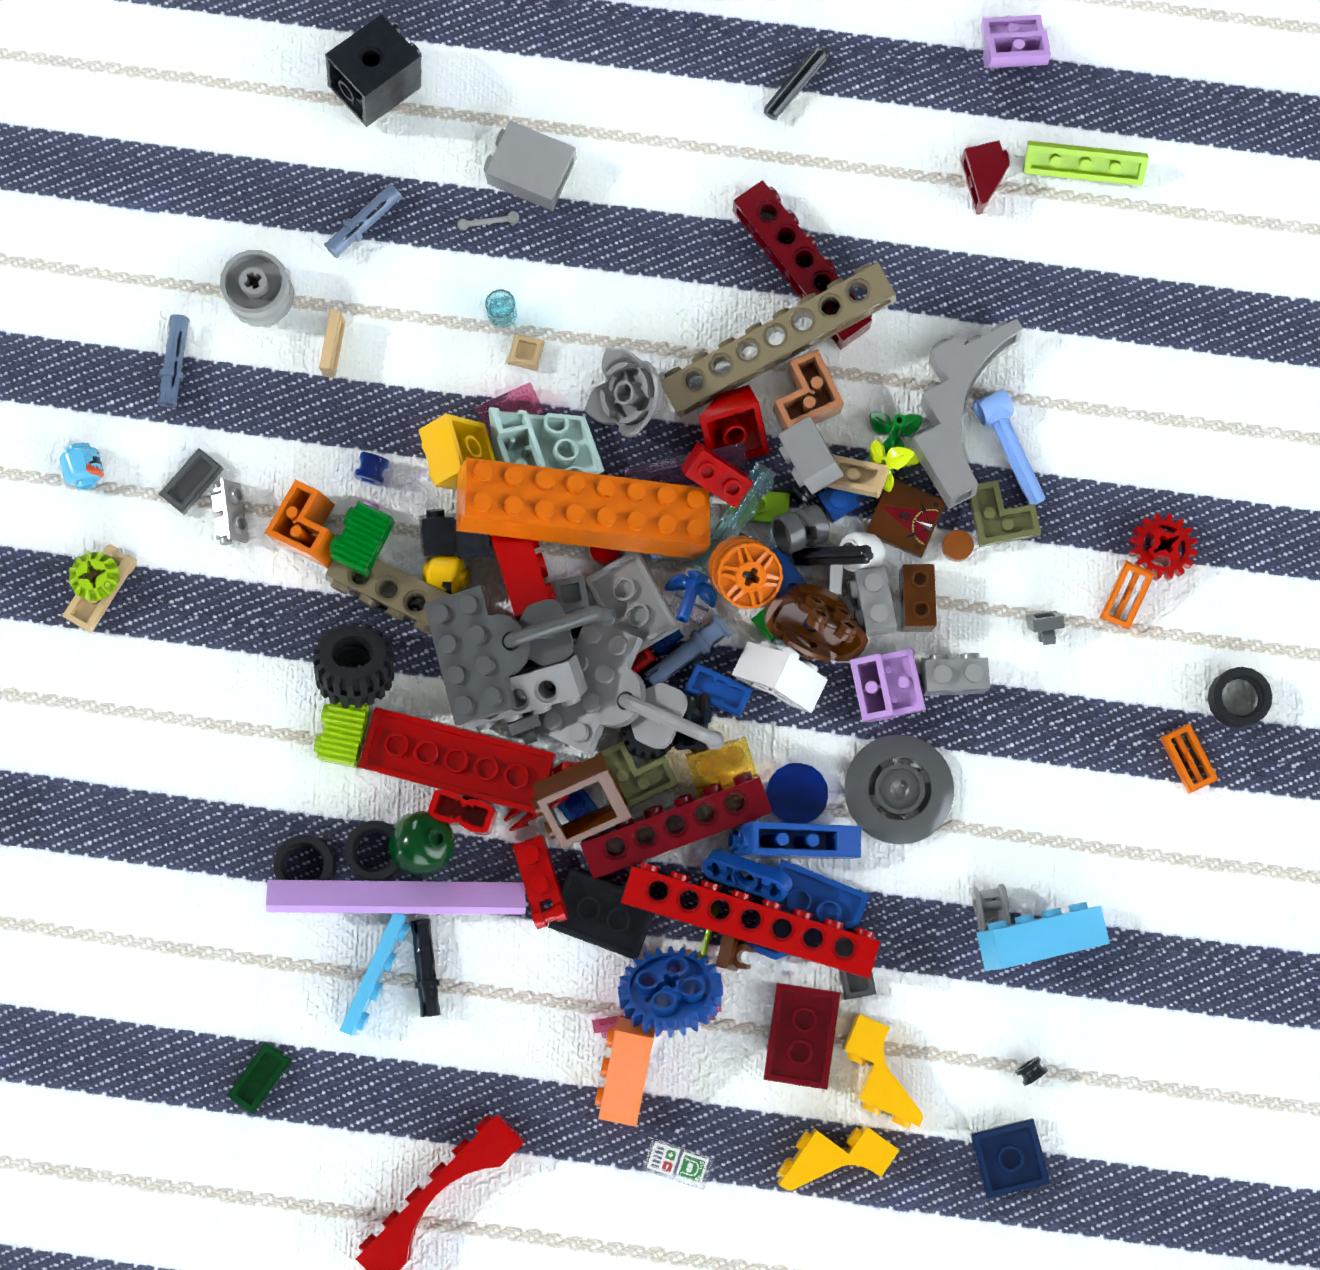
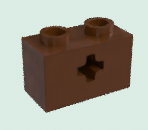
(917, 598)

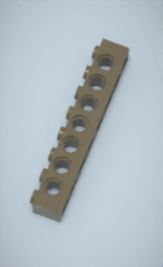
(768, 356)
(398, 605)

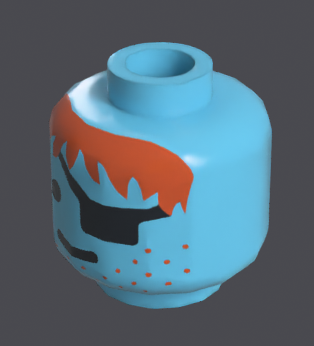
(81, 466)

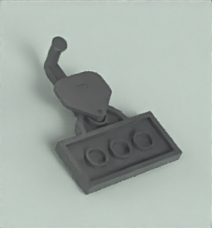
(476, 645)

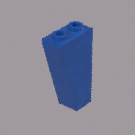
(795, 841)

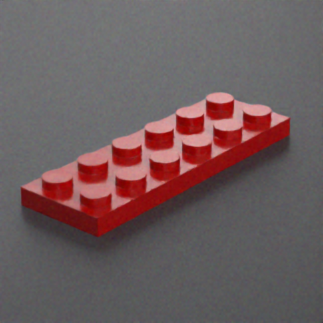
(454, 759)

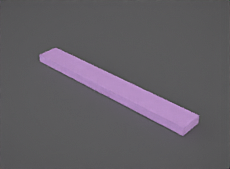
(395, 897)

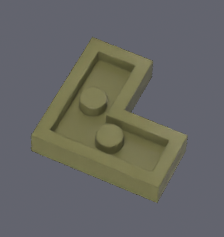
(1001, 525)
(639, 783)

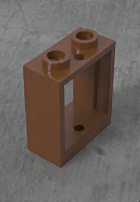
(574, 779)

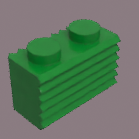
(361, 539)

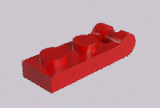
(540, 881)

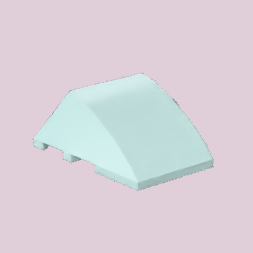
(544, 440)

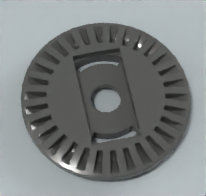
(869, 784)

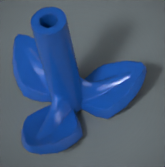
(695, 585)

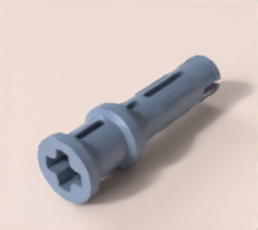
(699, 642)

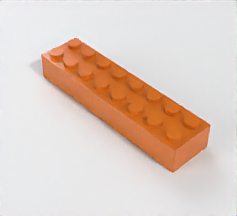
(582, 509)

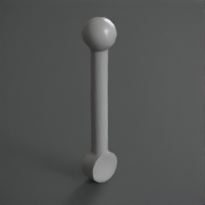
(512, 218)

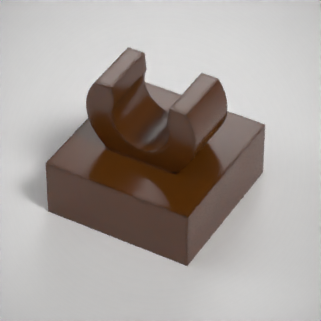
(730, 954)

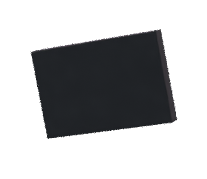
(600, 917)

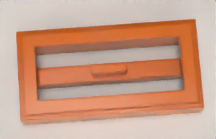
(1137, 571)
(1178, 764)

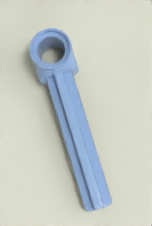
(995, 412)

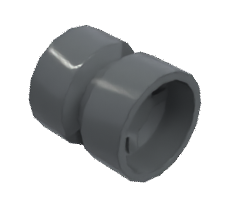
(800, 529)

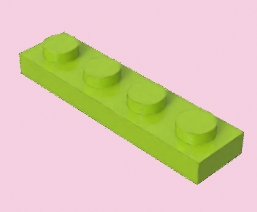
(1085, 163)

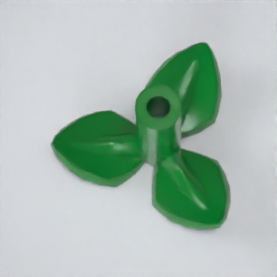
(901, 425)

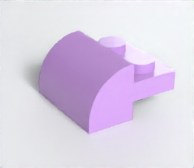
(1014, 41)
(887, 685)

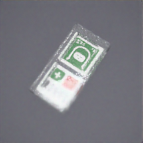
(678, 1164)

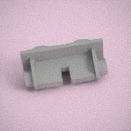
(229, 499)

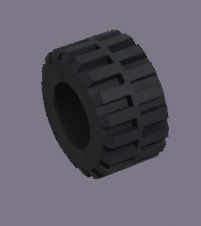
(353, 685)

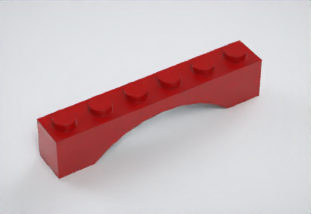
(488, 1149)

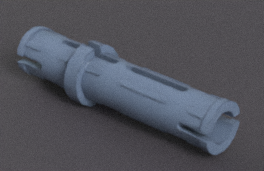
(337, 245)
(172, 367)

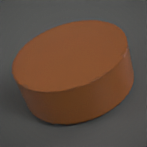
(957, 545)

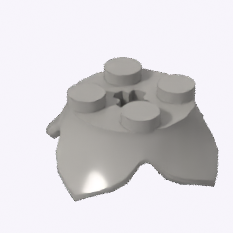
(629, 393)

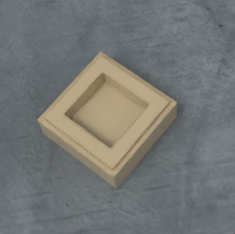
(525, 352)

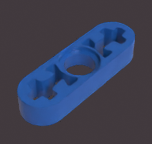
(727, 869)

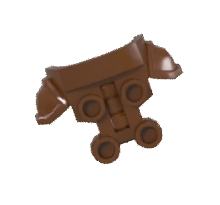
(834, 630)

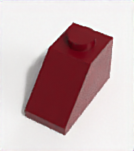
(984, 171)

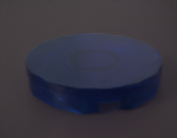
(797, 793)

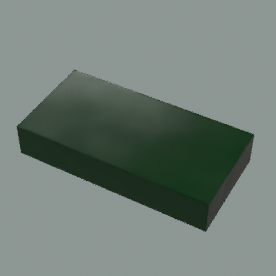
(259, 1077)

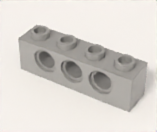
(566, 677)

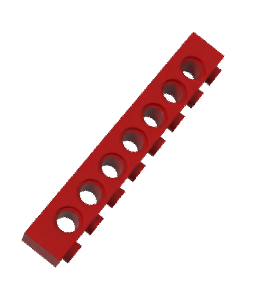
(858, 962)

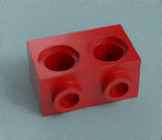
(716, 475)

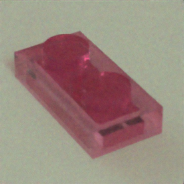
(517, 399)

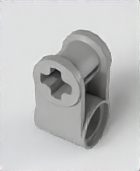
(993, 910)

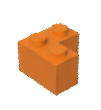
(300, 524)

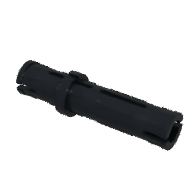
(425, 968)

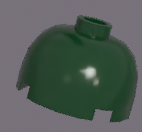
(421, 843)

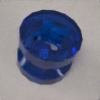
(371, 468)

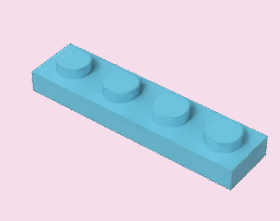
(370, 986)

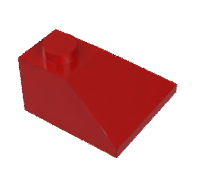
(735, 419)

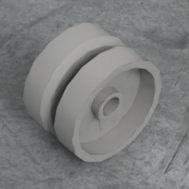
(257, 288)

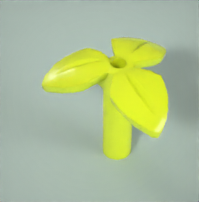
(896, 458)

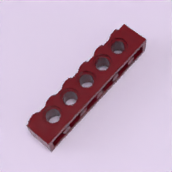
(766, 199)
(754, 805)

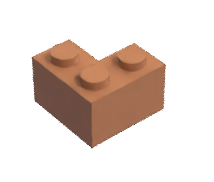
(814, 395)

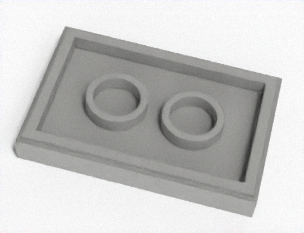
(635, 597)

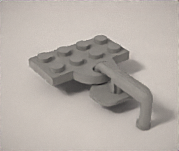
(653, 712)

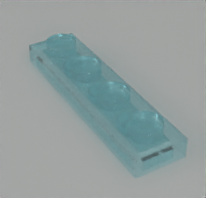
(734, 519)

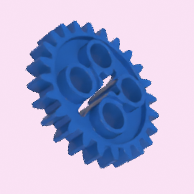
(670, 991)

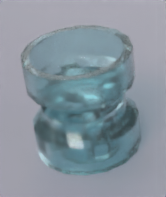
(500, 302)

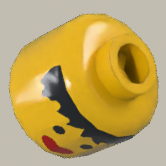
(446, 573)

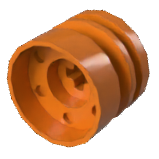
(740, 555)

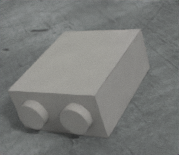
(530, 165)

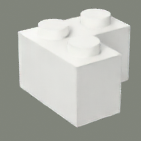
(780, 674)

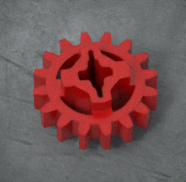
(1157, 536)

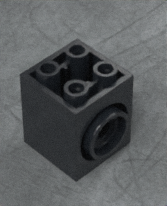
(374, 70)

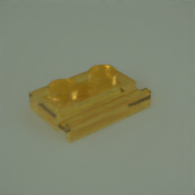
(720, 764)

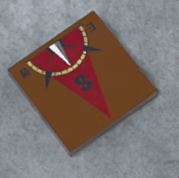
(906, 518)

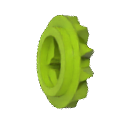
(105, 583)

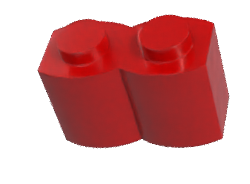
(471, 814)

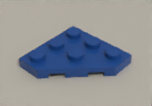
(816, 896)

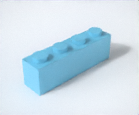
(1043, 937)

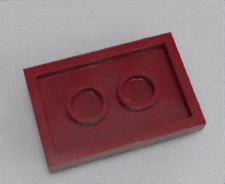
(801, 1036)

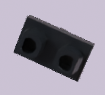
(698, 712)

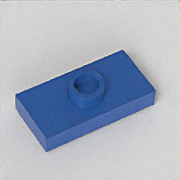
(724, 692)

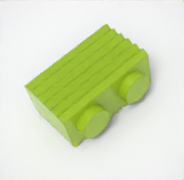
(342, 734)

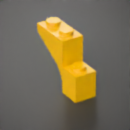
(880, 1087)
(820, 1156)

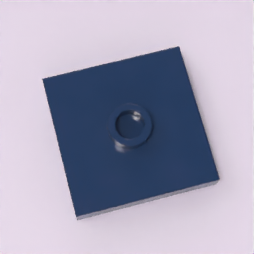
(1009, 1158)

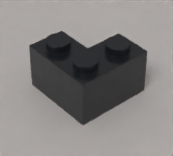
(440, 537)

